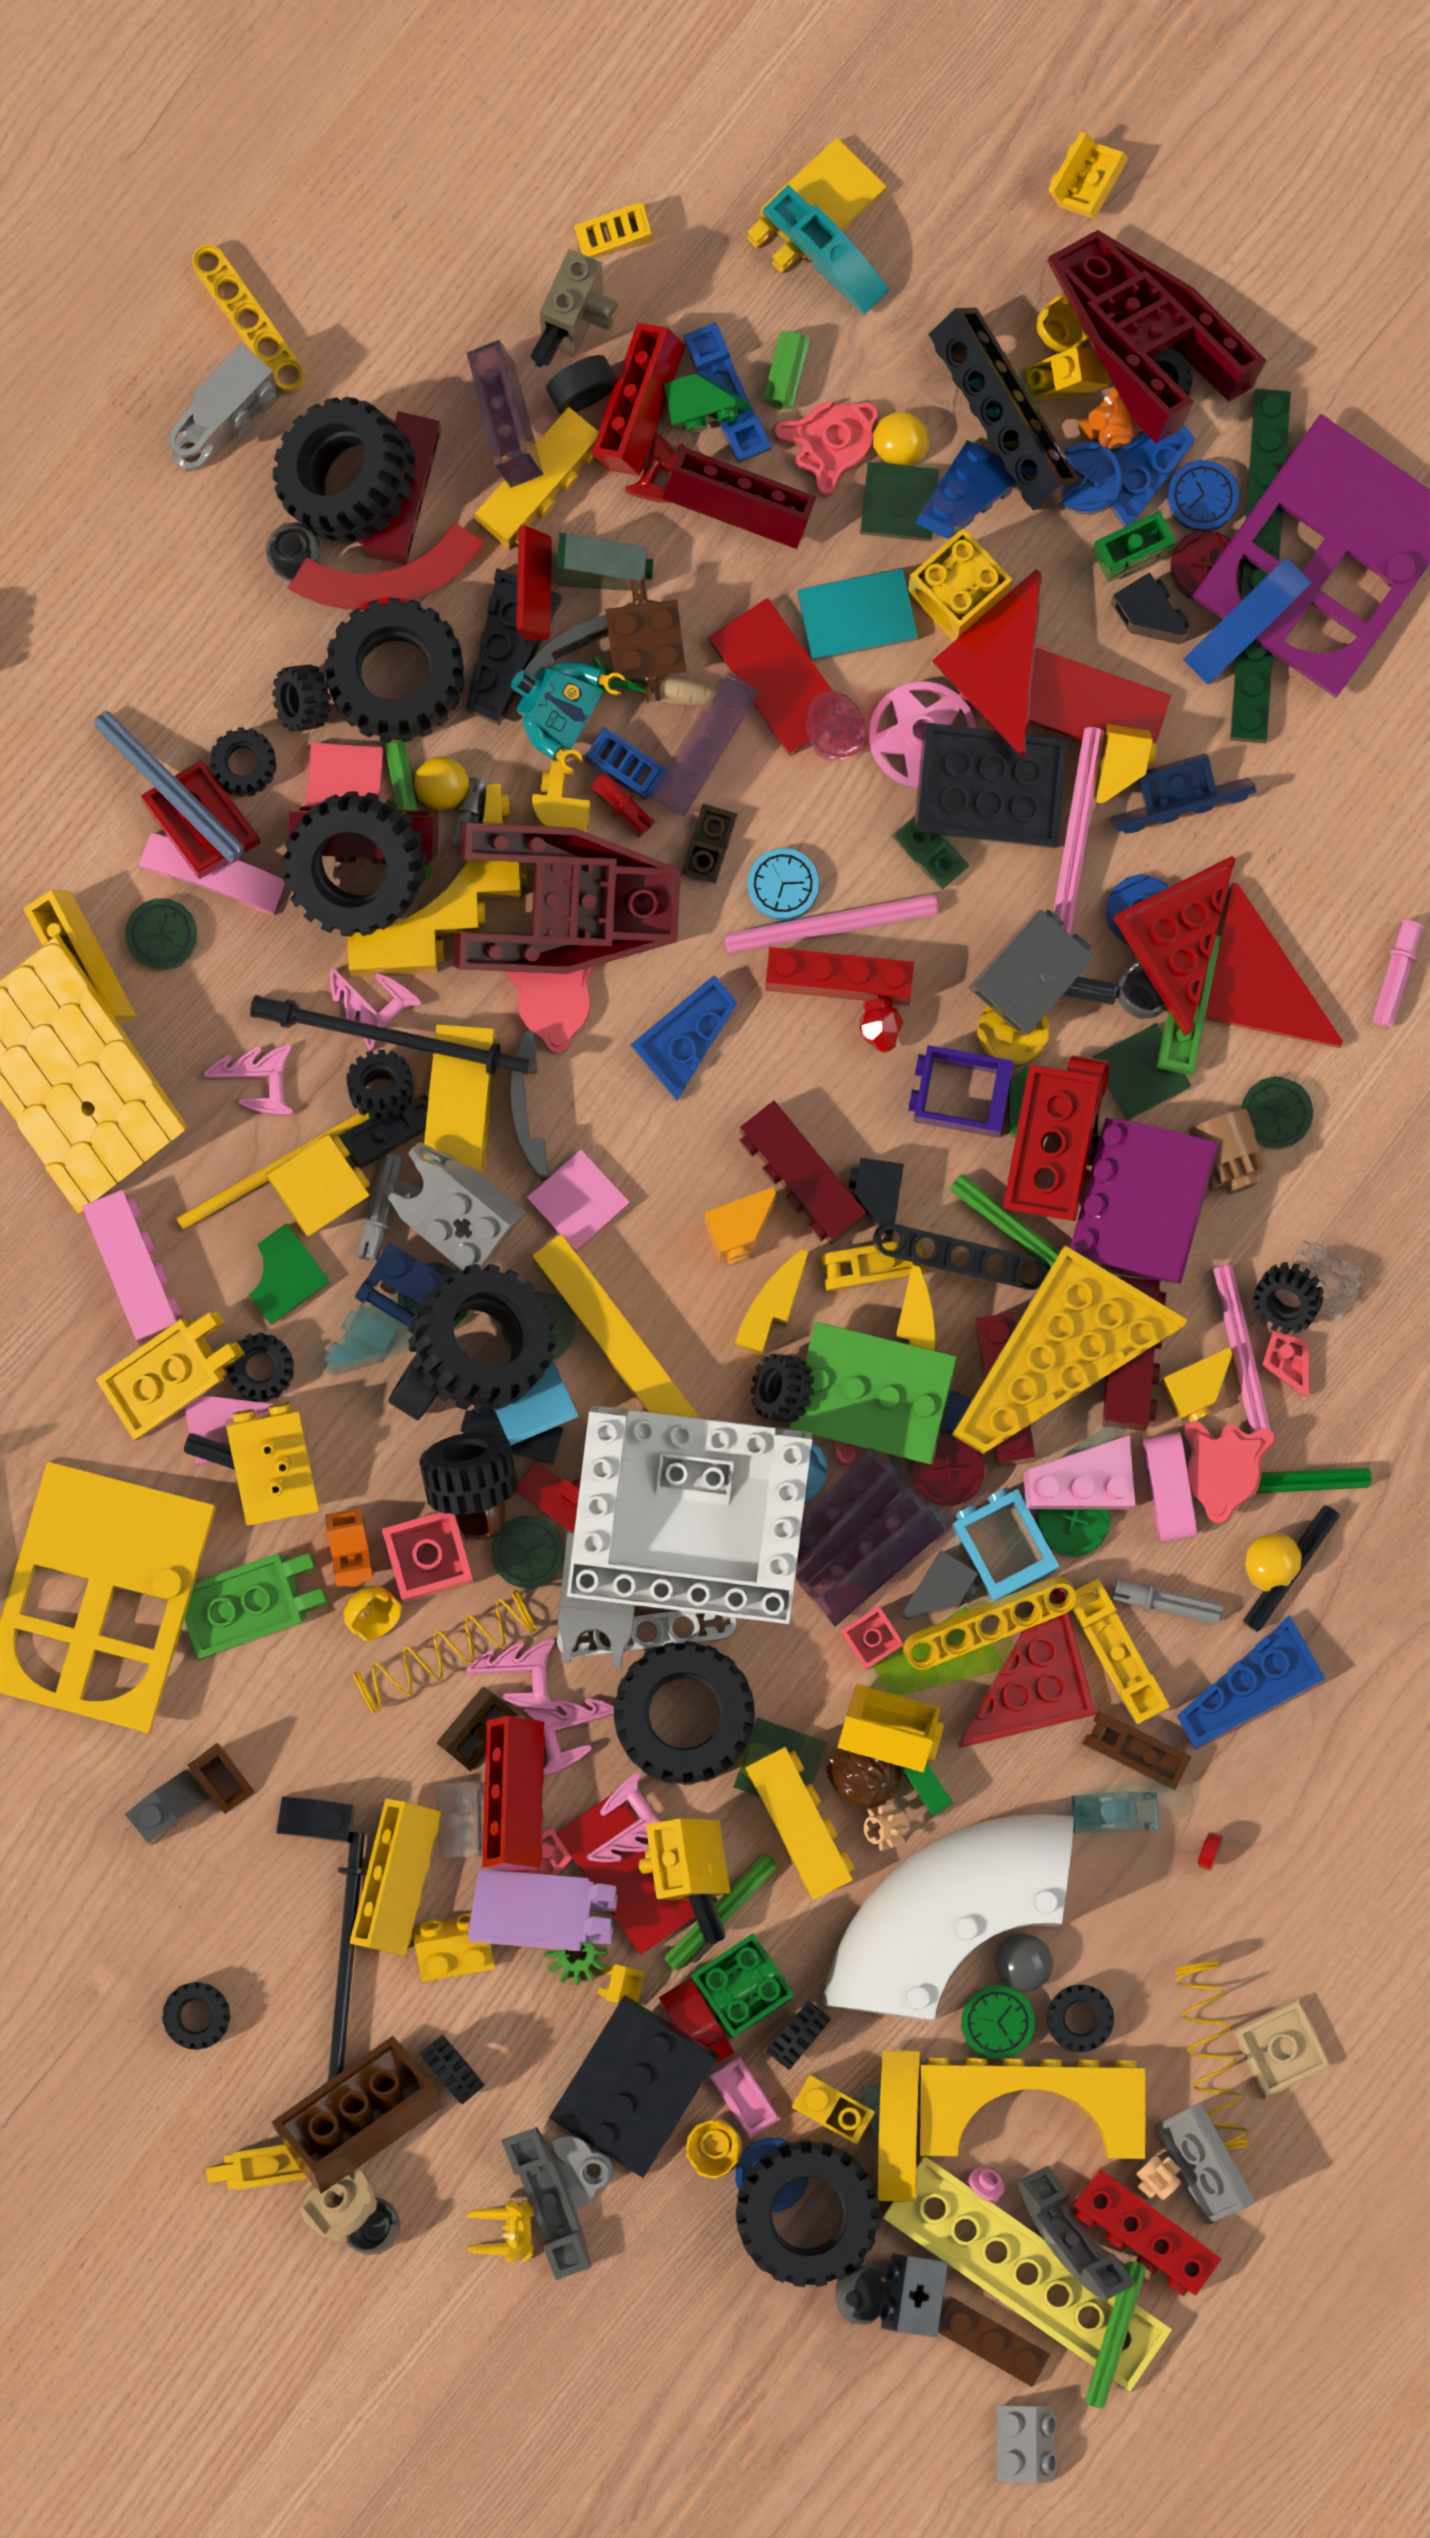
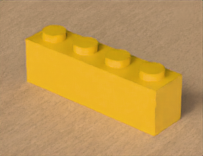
(561, 455)
(60, 913)
(799, 1823)
(395, 1877)

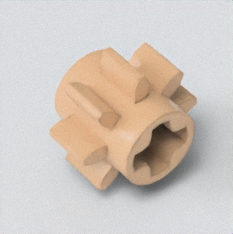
(886, 1826)
(1158, 2177)

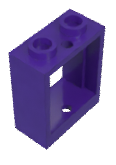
(924, 1067)

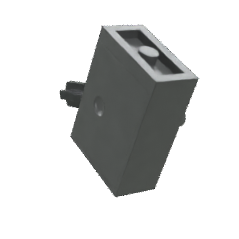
(1036, 970)

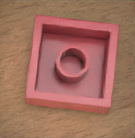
(872, 1638)

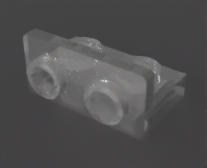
(460, 1819)

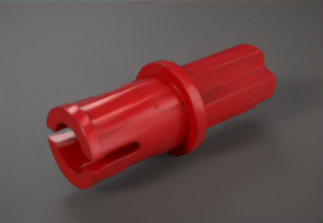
(622, 804)

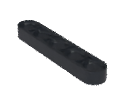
(942, 1256)

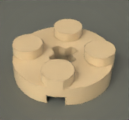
(345, 2218)

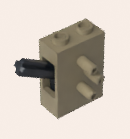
(571, 306)

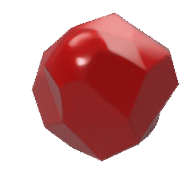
(880, 1024)

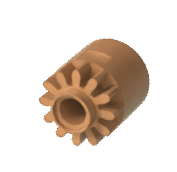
(1238, 1154)

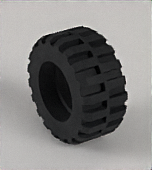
(314, 446)
(385, 624)
(323, 898)
(513, 1307)
(684, 1662)
(816, 2264)

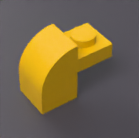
(556, 810)

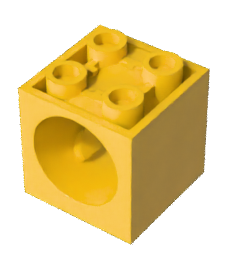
(958, 584)
(318, 1183)

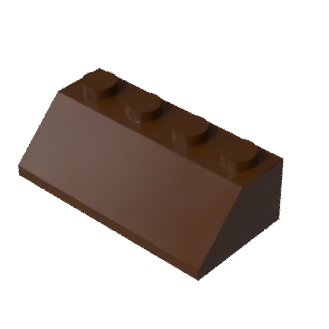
(357, 2114)

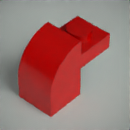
(694, 2018)

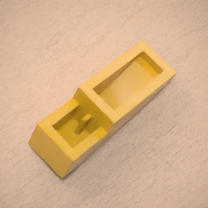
(771, 1305)
(917, 1314)

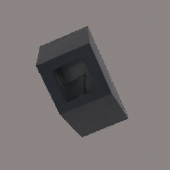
(1148, 612)

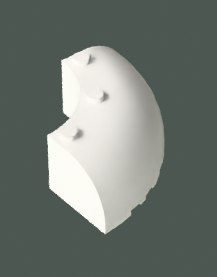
(944, 1906)

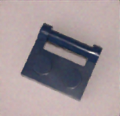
(402, 1274)

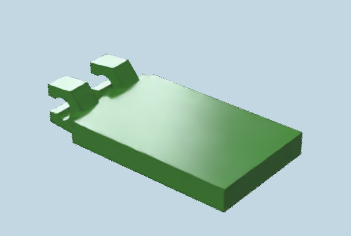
(249, 1603)

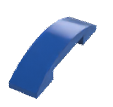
(713, 361)
(1247, 620)

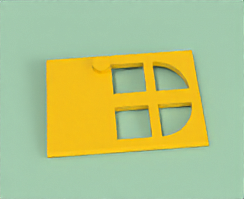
(114, 1539)

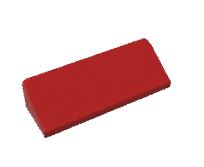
(534, 584)

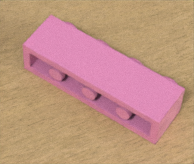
(131, 1265)

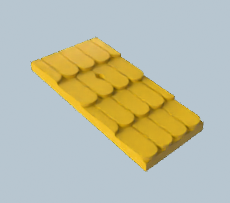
(70, 1050)

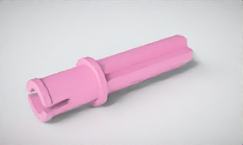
(1397, 973)

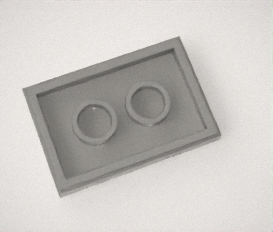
(1204, 2163)

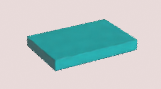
(857, 614)

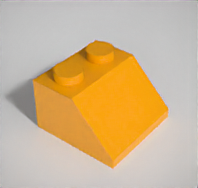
(739, 1225)

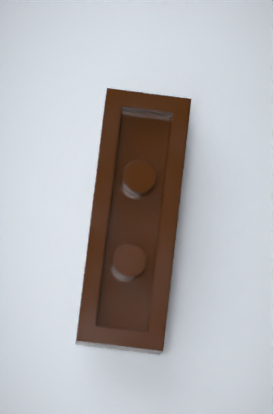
(992, 2342)

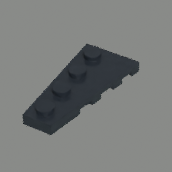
(501, 652)

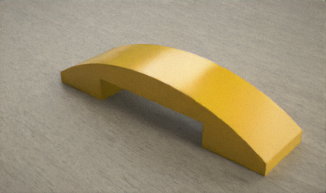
(1118, 1653)
(898, 2126)

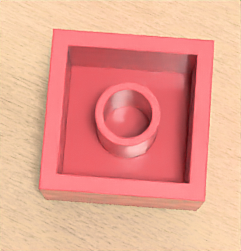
(428, 1556)

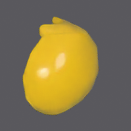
(1059, 326)
(901, 439)
(441, 783)
(1272, 1561)
(371, 1612)
(714, 2148)

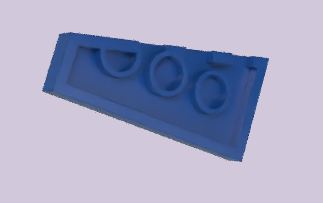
(965, 490)
(1259, 1682)

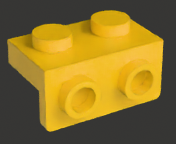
(1086, 176)
(445, 1949)

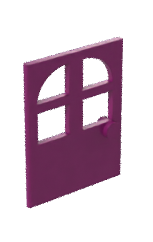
(1361, 510)

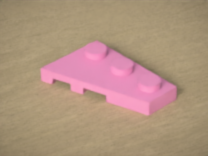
(1084, 1480)

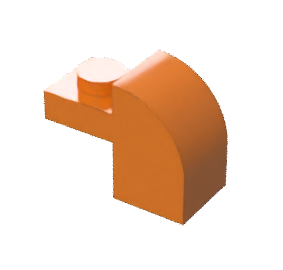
(349, 1547)

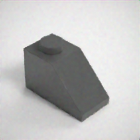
(942, 1587)
(167, 1806)

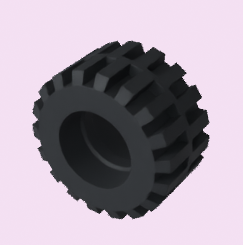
(468, 1473)

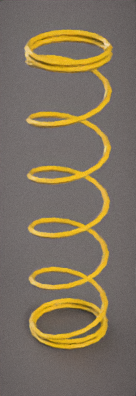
(528, 1624)
(1183, 1971)

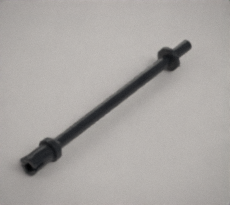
(289, 1014)
(346, 1956)

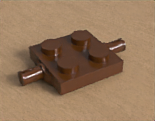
(645, 640)

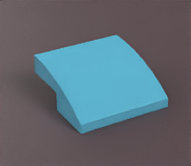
(539, 1409)

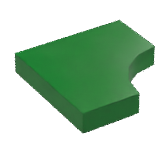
(288, 1275)

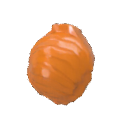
(1109, 423)

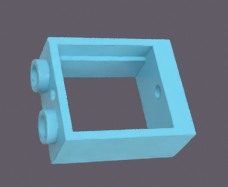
(1020, 1579)

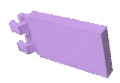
(540, 1910)

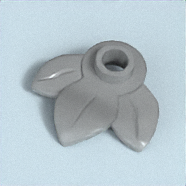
(573, 2160)

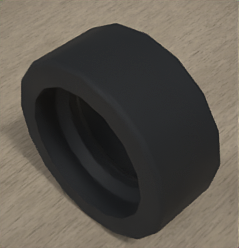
(581, 384)

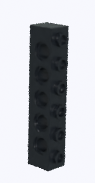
(1004, 408)

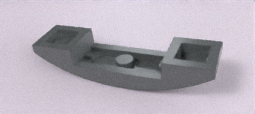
(567, 642)
(533, 1149)
(550, 2202)
(1068, 2239)

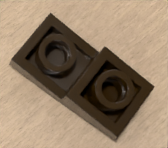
(709, 843)

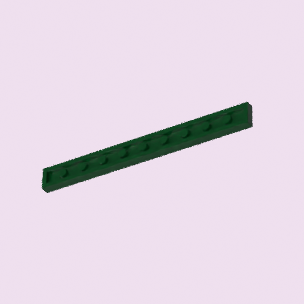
(1254, 663)

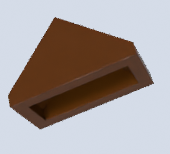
(221, 1777)

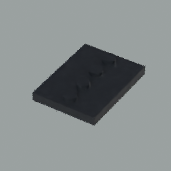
(985, 790)
(634, 2086)

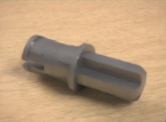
(472, 806)

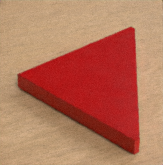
(996, 661)
(1176, 937)
(1257, 983)
(1037, 1684)

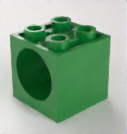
(742, 1985)

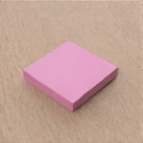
(578, 1200)

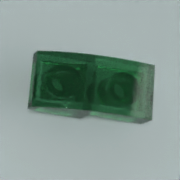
(931, 854)

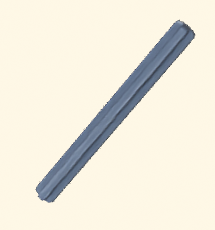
(169, 786)

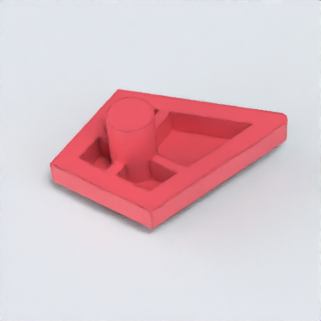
(1289, 1361)
(554, 1854)

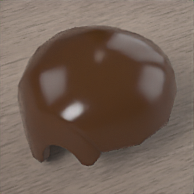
(483, 1524)

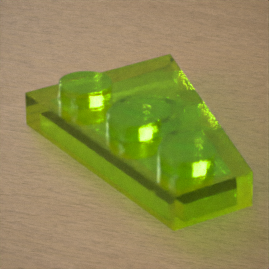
(903, 1679)

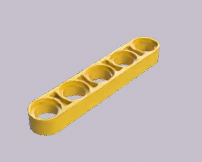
(244, 302)
(971, 1621)

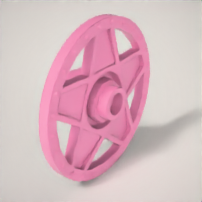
(911, 716)

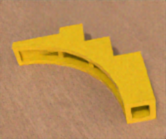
(412, 943)

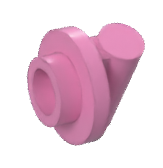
(986, 2184)

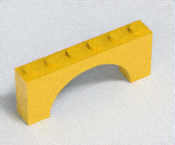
(1108, 2095)

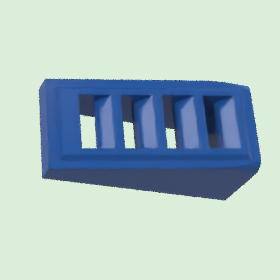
(620, 745)

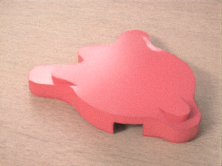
(831, 440)
(553, 1005)
(1225, 1468)

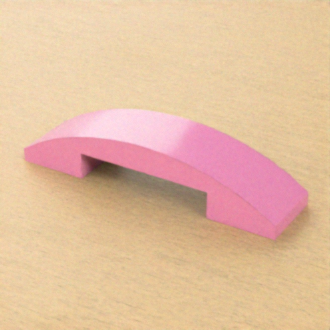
(235, 879)

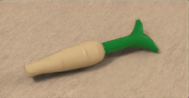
(672, 688)

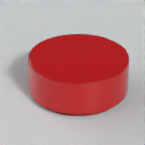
(1210, 1851)

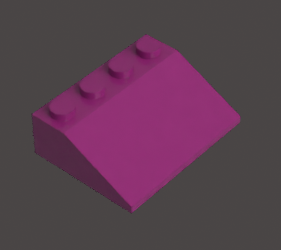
(1143, 1200)

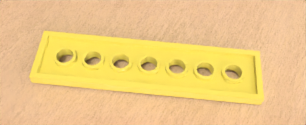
(1000, 2278)

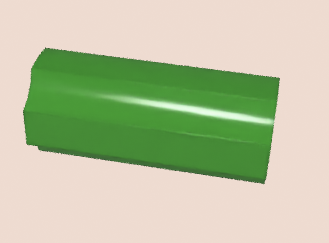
(786, 370)

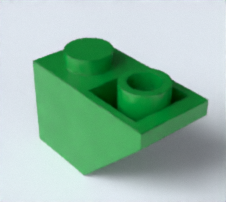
(699, 401)

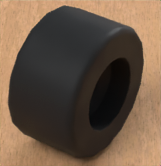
(412, 1394)

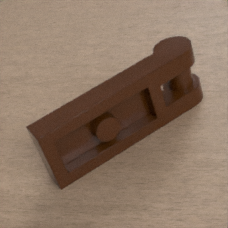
(1138, 1751)

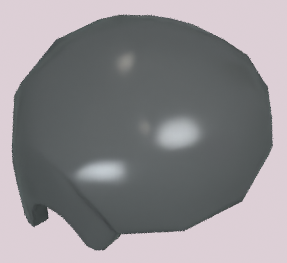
(289, 547)
(1138, 994)
(1024, 1962)
(378, 2231)
(861, 2294)

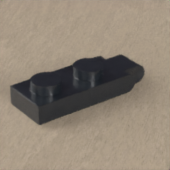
(380, 1136)
(539, 1447)

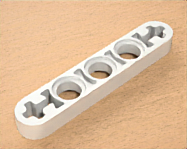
(664, 1624)

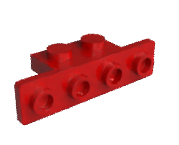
(551, 1494)

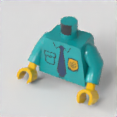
(559, 704)

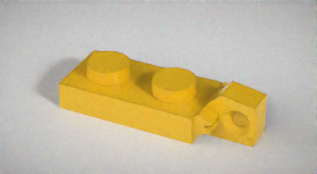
(256, 2168)

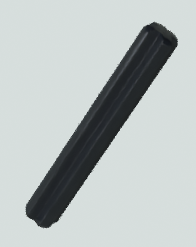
(1307, 1545)

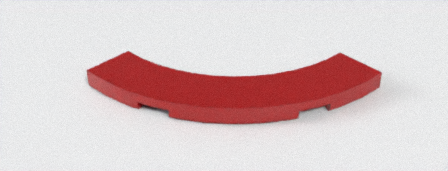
(407, 582)

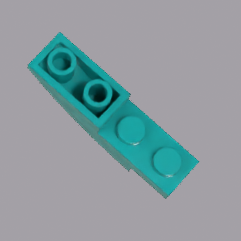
(828, 248)

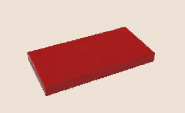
(771, 659)
(1077, 696)
(638, 1909)

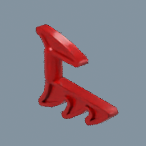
(661, 457)

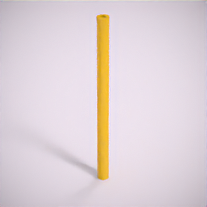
(257, 1178)

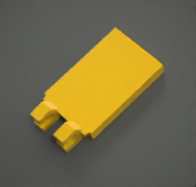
(836, 184)
(167, 1374)

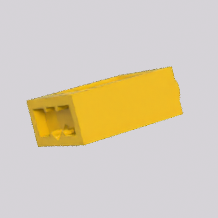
(891, 1728)

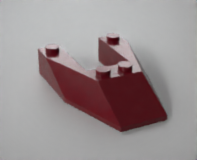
(1137, 311)
(588, 900)

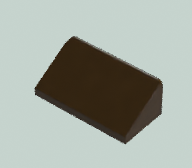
(467, 1734)

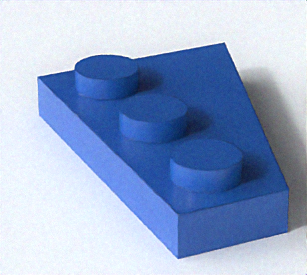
(1146, 470)
(684, 1035)

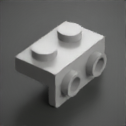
(1026, 2443)

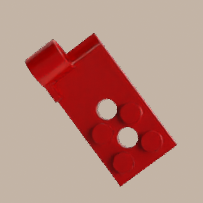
(1062, 1105)

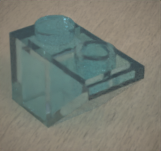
(365, 1342)
(1115, 1812)

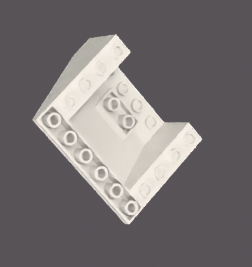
(689, 1514)

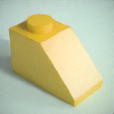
(1123, 760)
(1197, 1386)

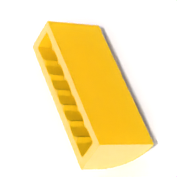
(460, 1099)

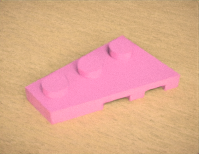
(209, 1416)

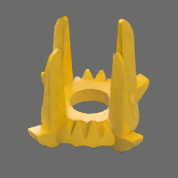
(517, 2227)

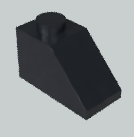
(878, 1190)
(316, 1819)

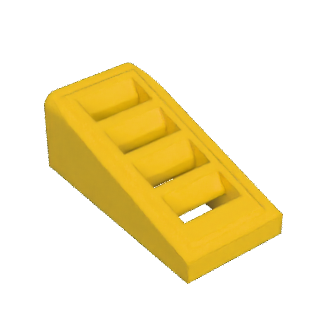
(609, 220)

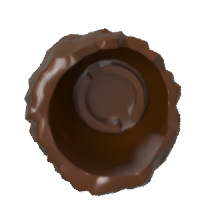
(863, 1778)

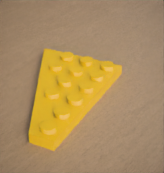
(1066, 1340)

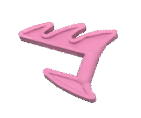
(355, 1003)
(269, 1066)
(533, 1661)
(556, 1722)
(626, 1839)

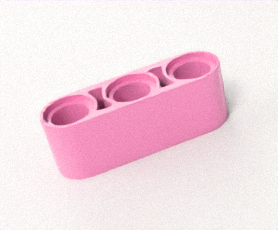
(1169, 1487)

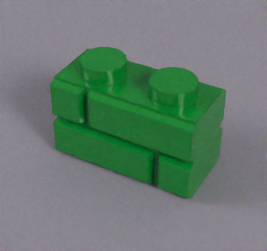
(1134, 546)

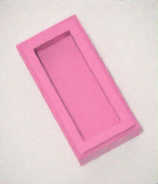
(744, 2097)

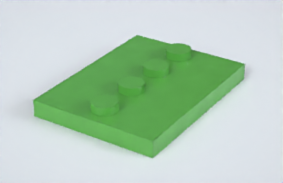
(876, 1392)

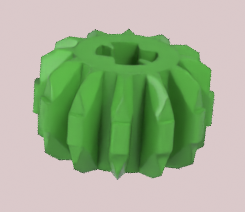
(579, 1965)

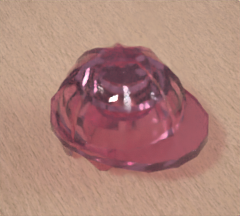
(835, 726)

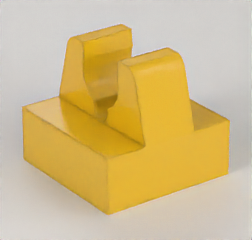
(623, 1982)

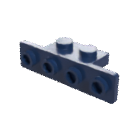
(1180, 789)

